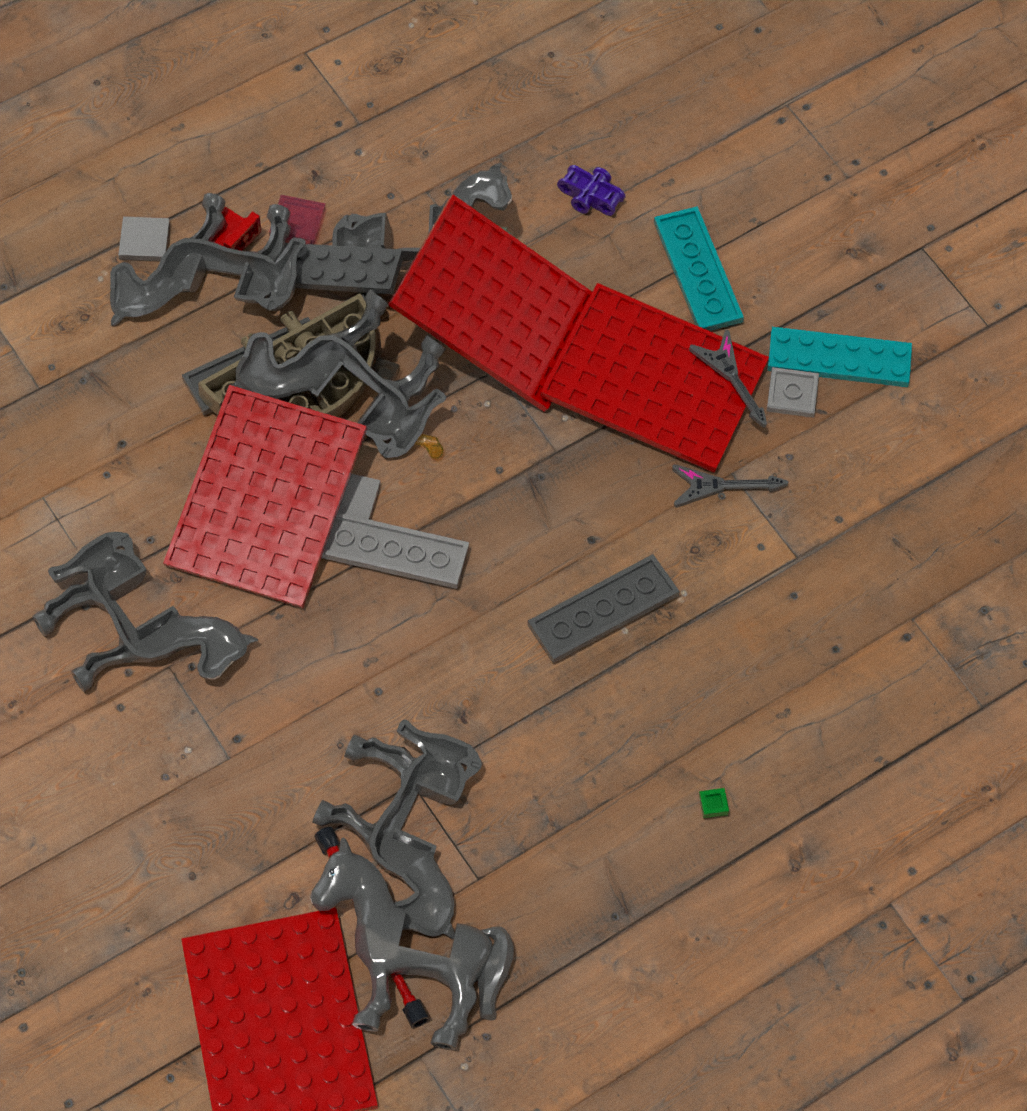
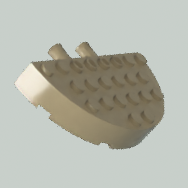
(342, 389)

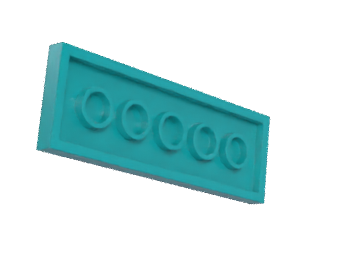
(698, 269)
(841, 356)

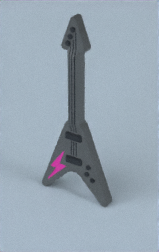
(724, 363)
(706, 485)

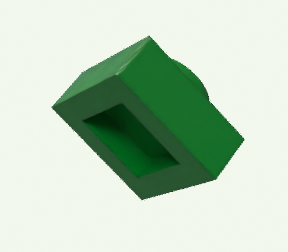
(713, 803)

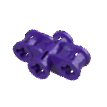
(591, 190)

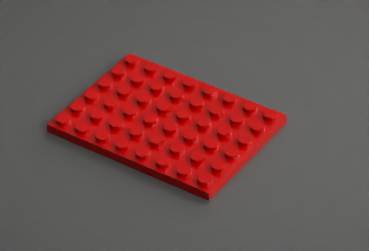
(491, 299)
(637, 376)
(265, 496)
(279, 1017)

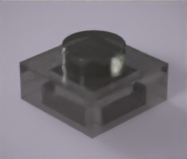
(386, 369)

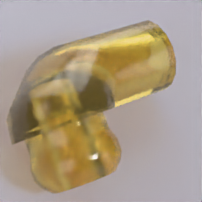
(431, 444)

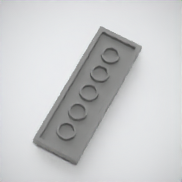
(396, 550)

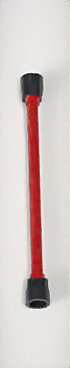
(414, 1009)

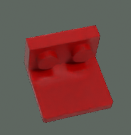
(238, 230)

